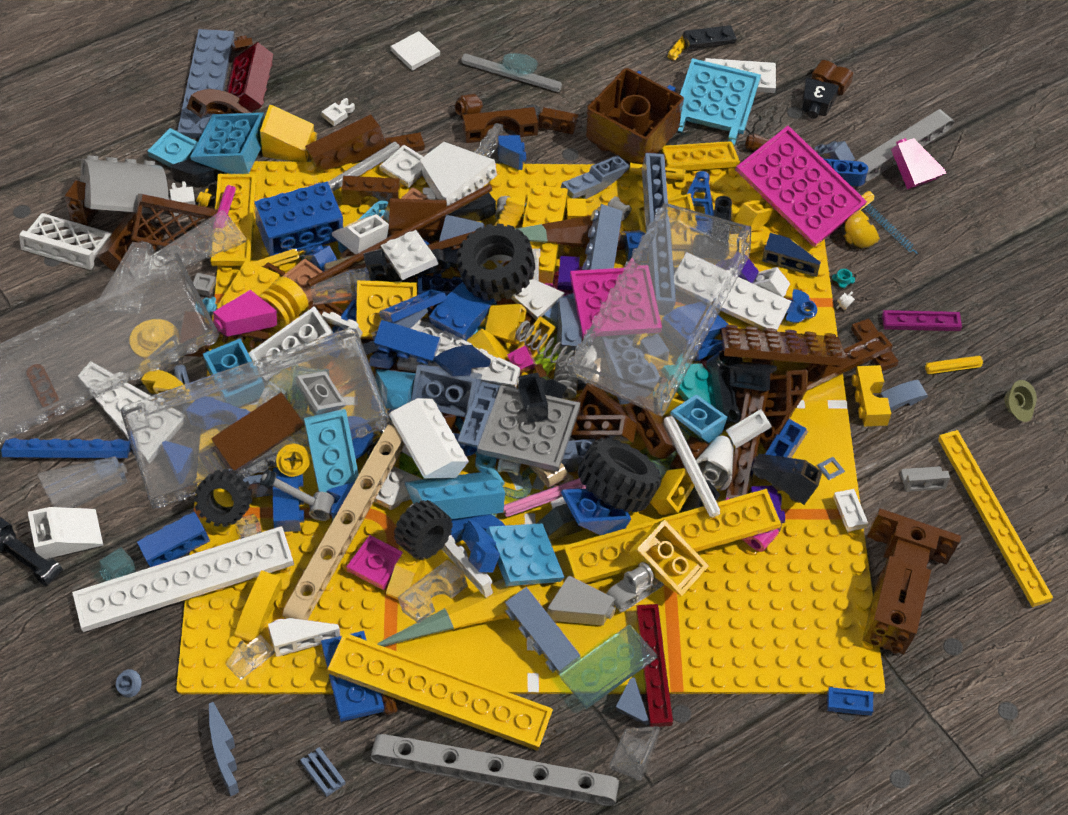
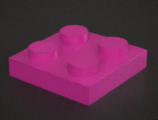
(374, 562)

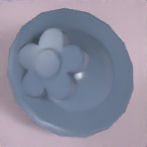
(128, 683)

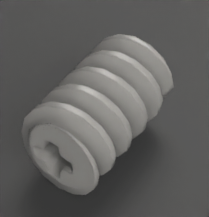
(566, 379)

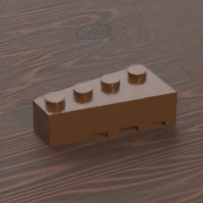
(347, 144)

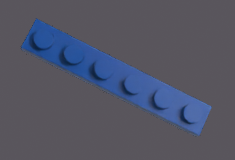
(66, 448)

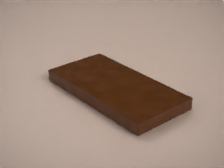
(258, 432)

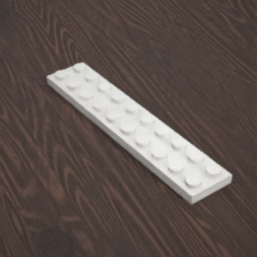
(182, 579)

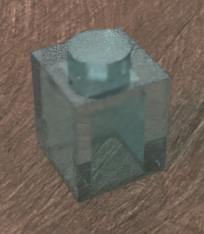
(116, 565)

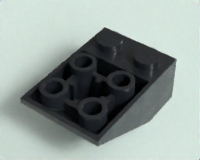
(790, 475)

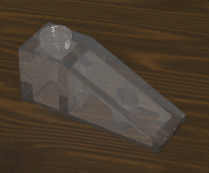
(340, 287)

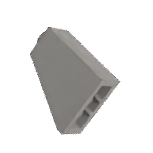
(581, 604)

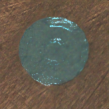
(520, 62)

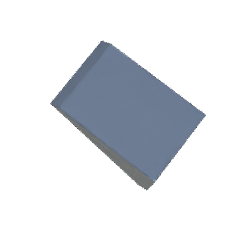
(632, 704)

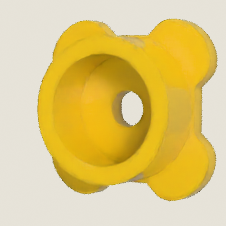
(204, 198)

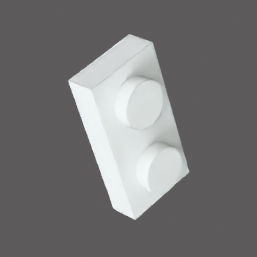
(850, 510)

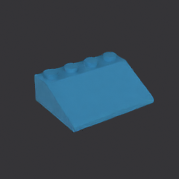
(230, 142)
(460, 496)

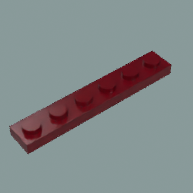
(655, 673)

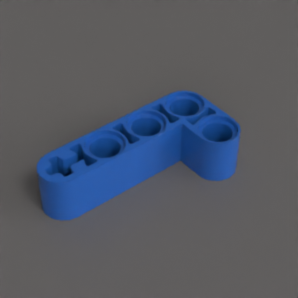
(851, 171)

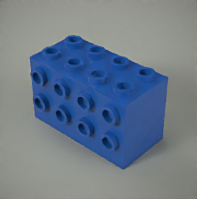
(298, 218)

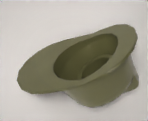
(1021, 400)

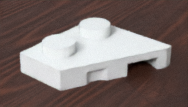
(394, 490)

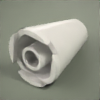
(717, 462)

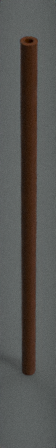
(416, 226)

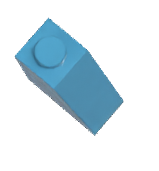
(395, 387)

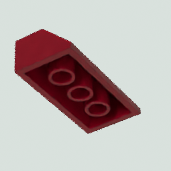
(250, 76)

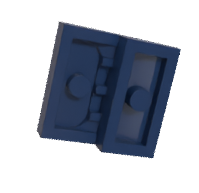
(461, 360)

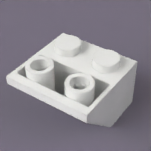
(362, 233)

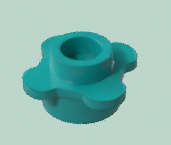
(843, 278)

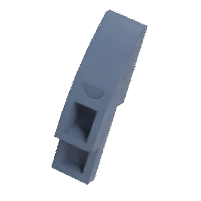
(597, 179)

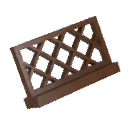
(170, 206)

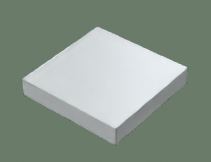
(415, 50)
(403, 165)

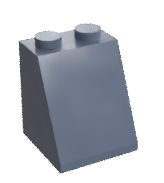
(455, 227)

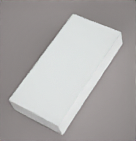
(748, 428)

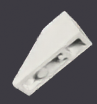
(296, 634)

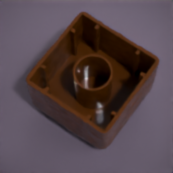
(633, 116)

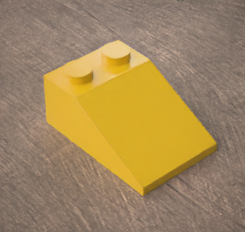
(669, 557)

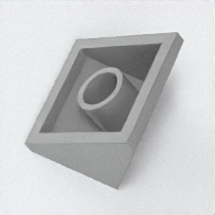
(319, 392)

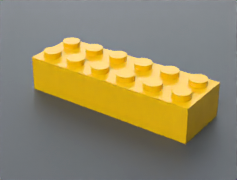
(544, 206)

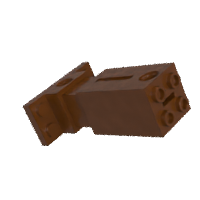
(904, 578)

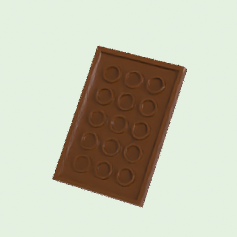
(782, 345)

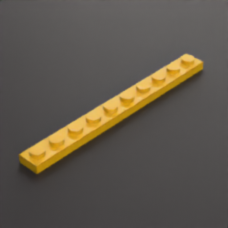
(995, 519)

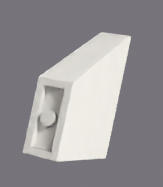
(456, 172)

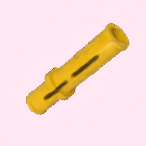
(671, 173)

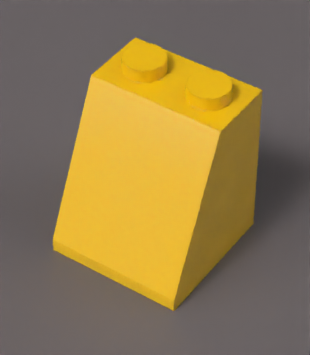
(285, 136)

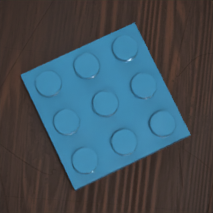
(525, 554)

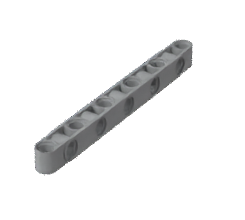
(512, 772)

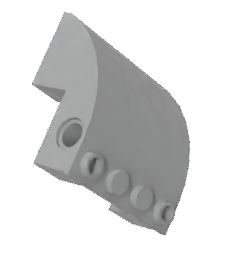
(117, 184)

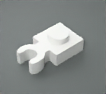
(336, 113)

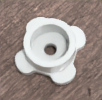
(845, 300)

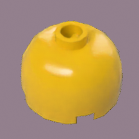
(860, 231)

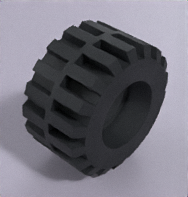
(214, 511)
(423, 529)

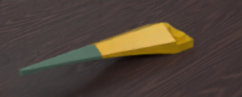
(468, 611)

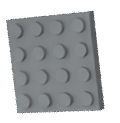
(535, 443)

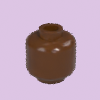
(468, 104)

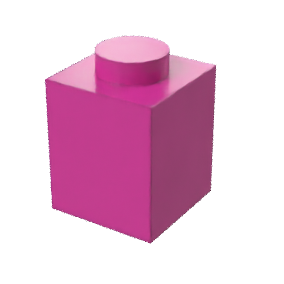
(522, 358)

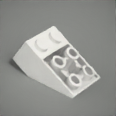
(64, 530)

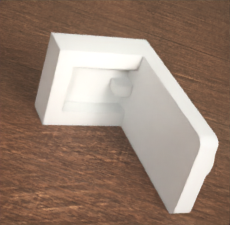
(335, 319)

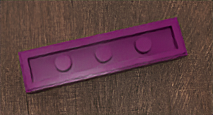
(921, 320)

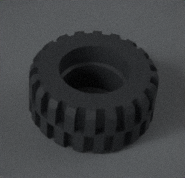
(488, 243)
(619, 475)

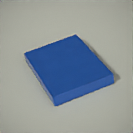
(412, 305)

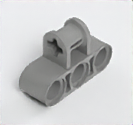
(634, 587)

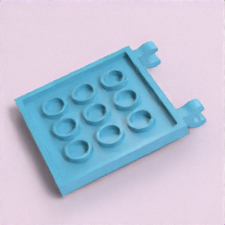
(718, 97)

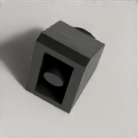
(560, 523)

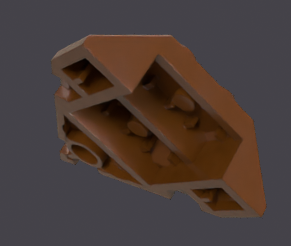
(782, 400)

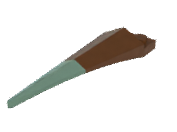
(565, 232)

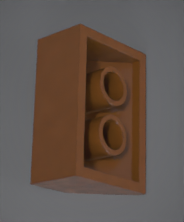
(405, 212)
(120, 241)
(599, 402)

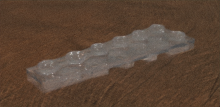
(202, 242)

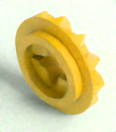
(299, 466)

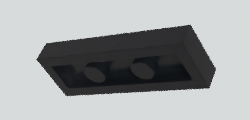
(709, 37)

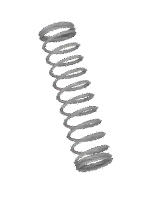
(518, 337)

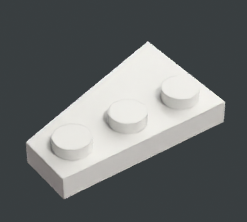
(537, 298)

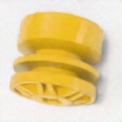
(286, 299)

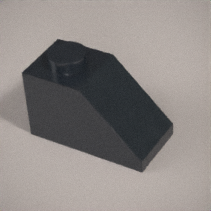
(193, 173)

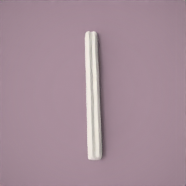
(692, 466)

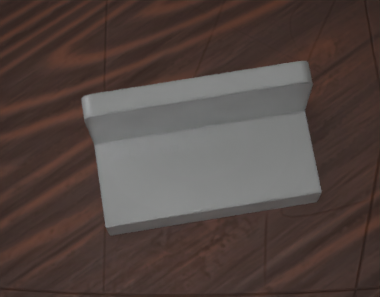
(924, 479)

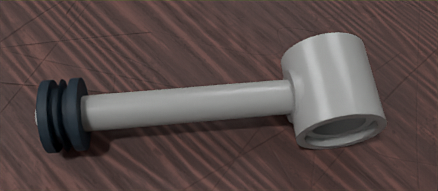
(319, 504)

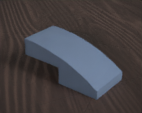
(905, 393)

